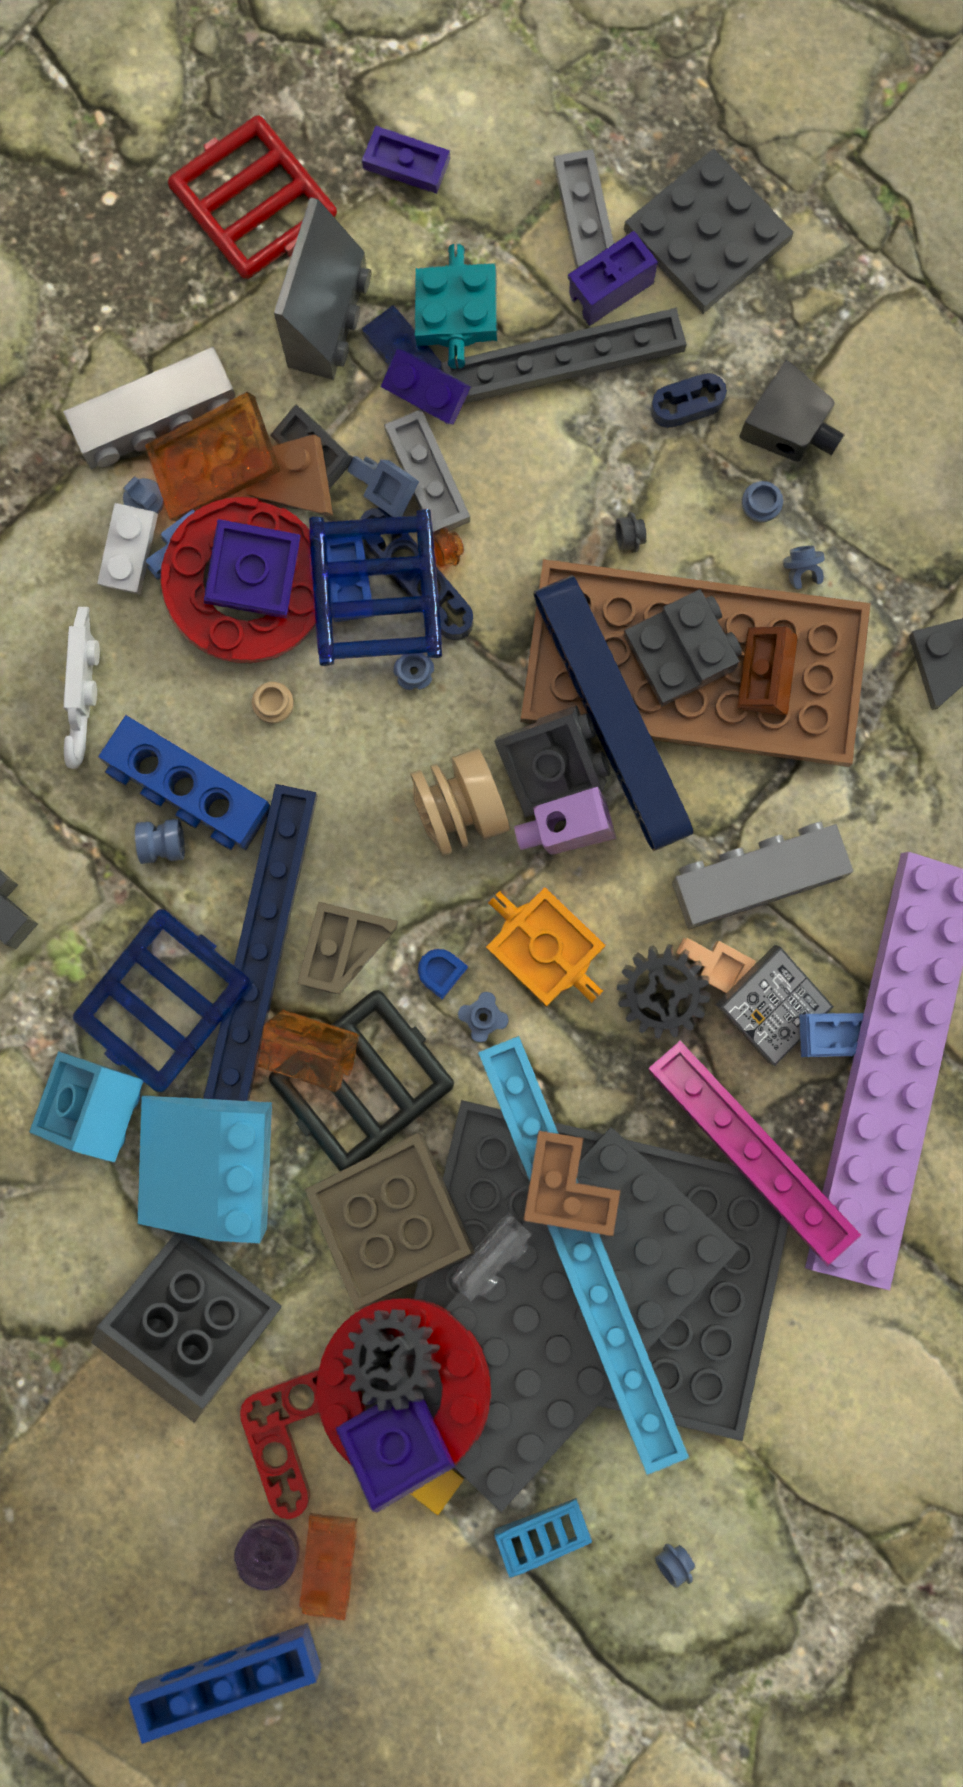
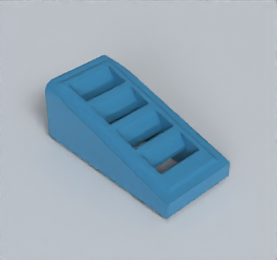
(532, 1560)

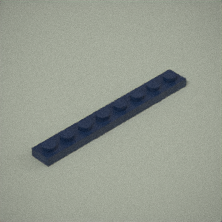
(262, 942)

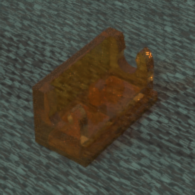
(307, 1050)
(328, 1566)

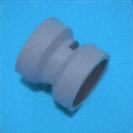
(163, 841)

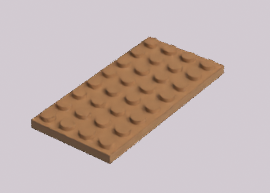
(824, 680)

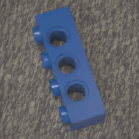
(135, 742)
(225, 1683)

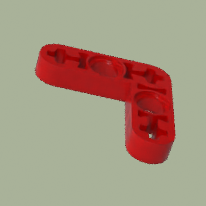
(278, 1431)

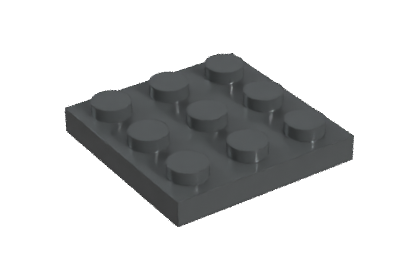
(709, 230)

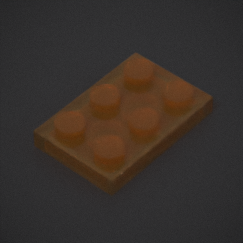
(212, 456)

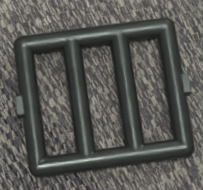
(410, 1107)

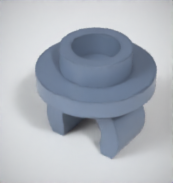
(143, 494)
(801, 560)

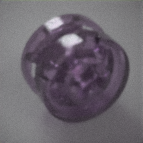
(267, 1554)

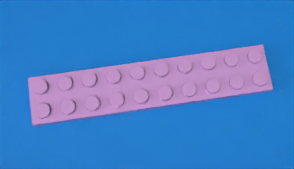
(896, 1067)

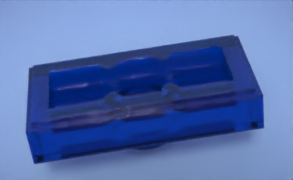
(393, 332)

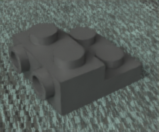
(683, 647)
(553, 758)

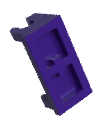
(612, 277)

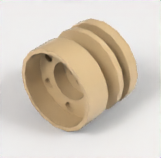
(459, 801)

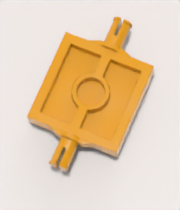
(545, 946)

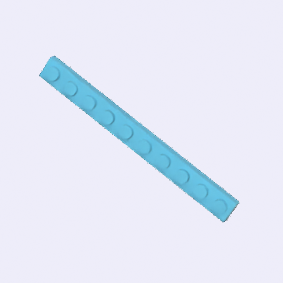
(589, 1273)

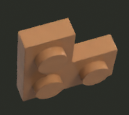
(555, 1195)

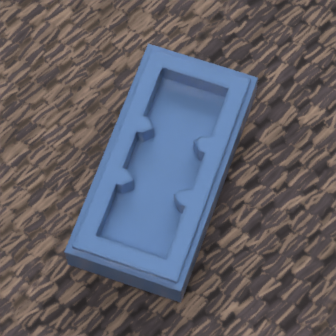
(829, 1034)

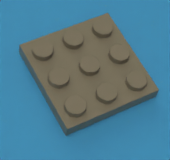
(389, 1221)

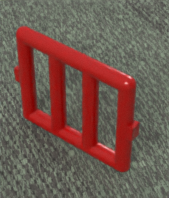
(201, 209)

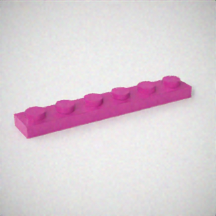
(754, 1153)

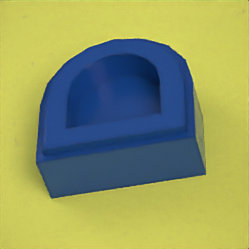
(440, 971)

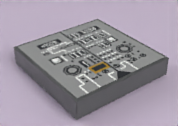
(769, 1002)

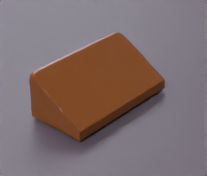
(767, 670)

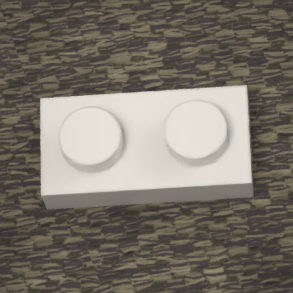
(127, 548)

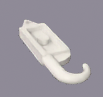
(79, 688)

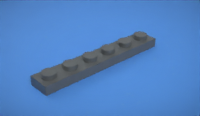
(570, 355)

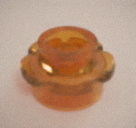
(447, 548)

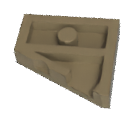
(341, 946)

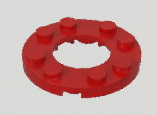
(202, 623)
(462, 1376)

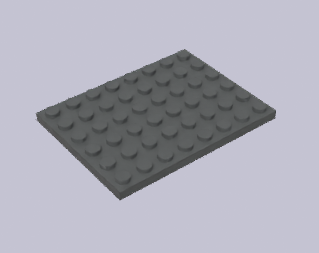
(715, 1345)

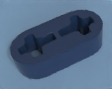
(685, 392)

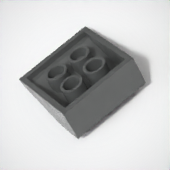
(321, 294)
(185, 1324)

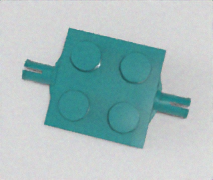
(456, 305)

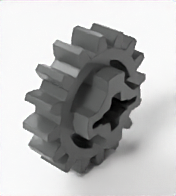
(646, 997)
(410, 1360)

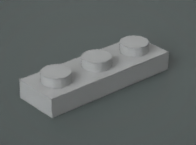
(583, 204)
(423, 460)

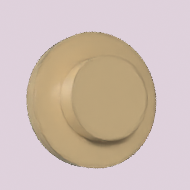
(272, 702)

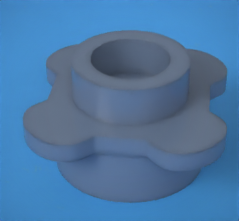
(471, 1013)

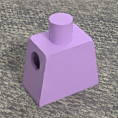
(586, 823)

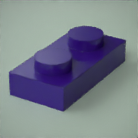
(406, 159)
(425, 386)

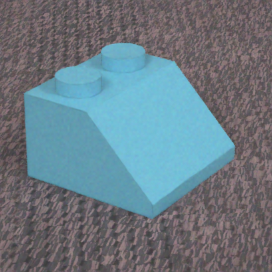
(86, 1107)

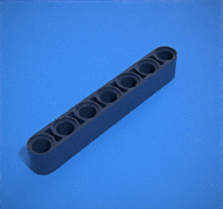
(613, 713)

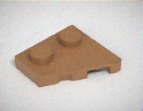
(301, 477)

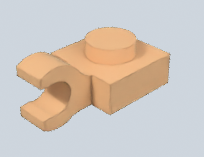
(722, 964)

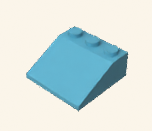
(205, 1167)

